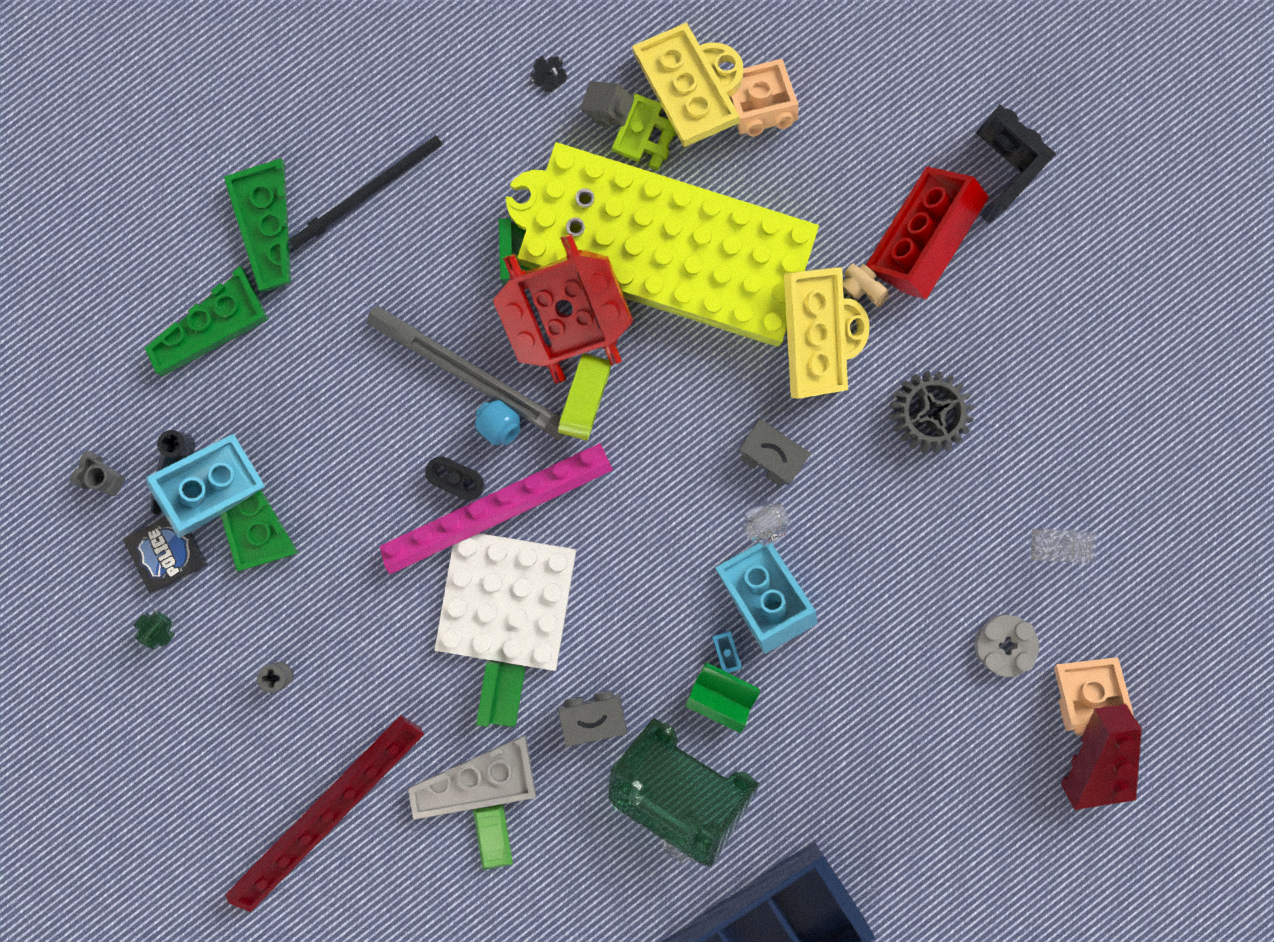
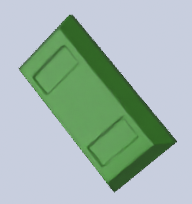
(492, 836)

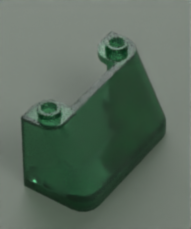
(679, 794)

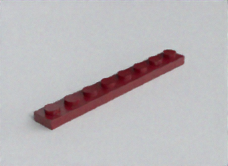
(324, 814)

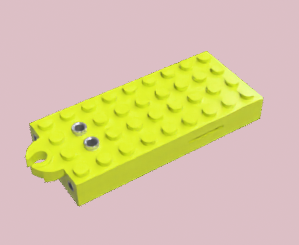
(666, 240)

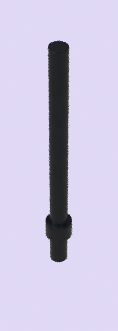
(318, 226)

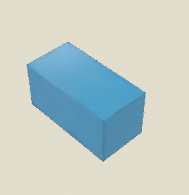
(726, 651)

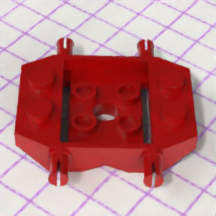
(597, 302)

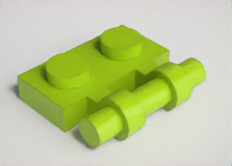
(635, 135)

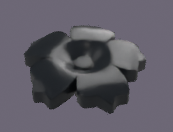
(549, 73)

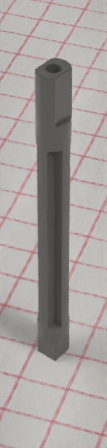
(464, 370)

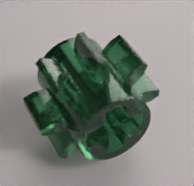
(154, 629)

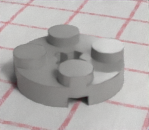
(993, 633)

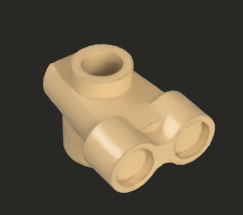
(861, 281)

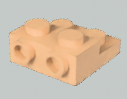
(765, 99)
(1088, 687)

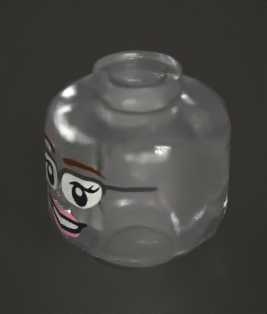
(766, 523)

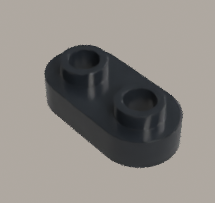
(455, 478)

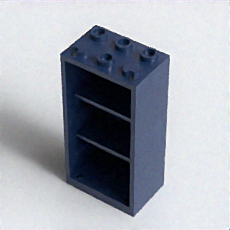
(786, 904)

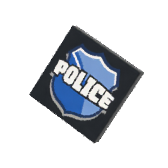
(163, 556)

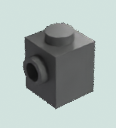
(607, 103)

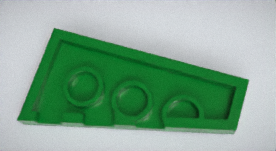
(218, 319)
(256, 533)

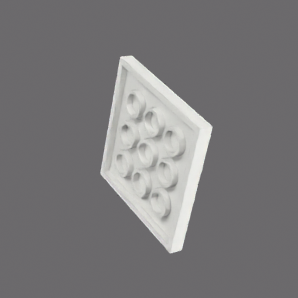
(506, 600)

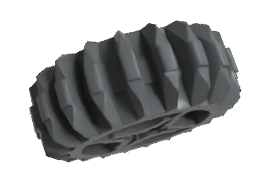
(925, 399)

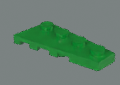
(262, 216)

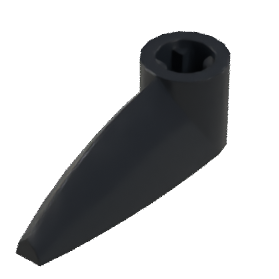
(171, 455)

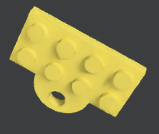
(690, 82)
(820, 331)

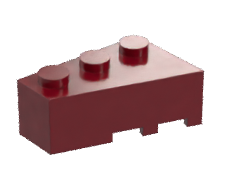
(1108, 760)

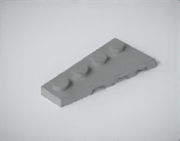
(483, 781)

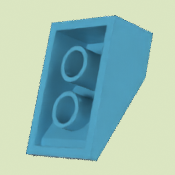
(204, 485)
(767, 596)

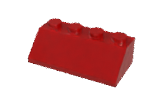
(927, 231)

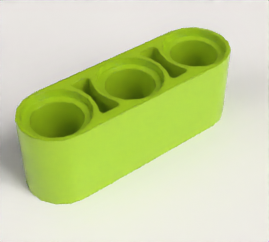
(585, 397)

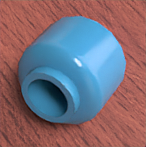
(497, 422)

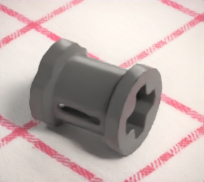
(272, 685)

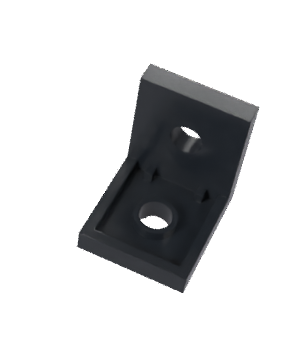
(1020, 147)

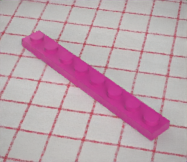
(495, 508)

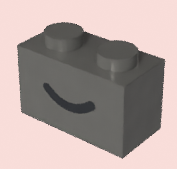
(773, 453)
(592, 718)

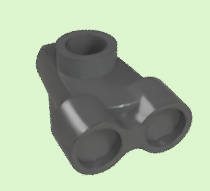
(96, 475)

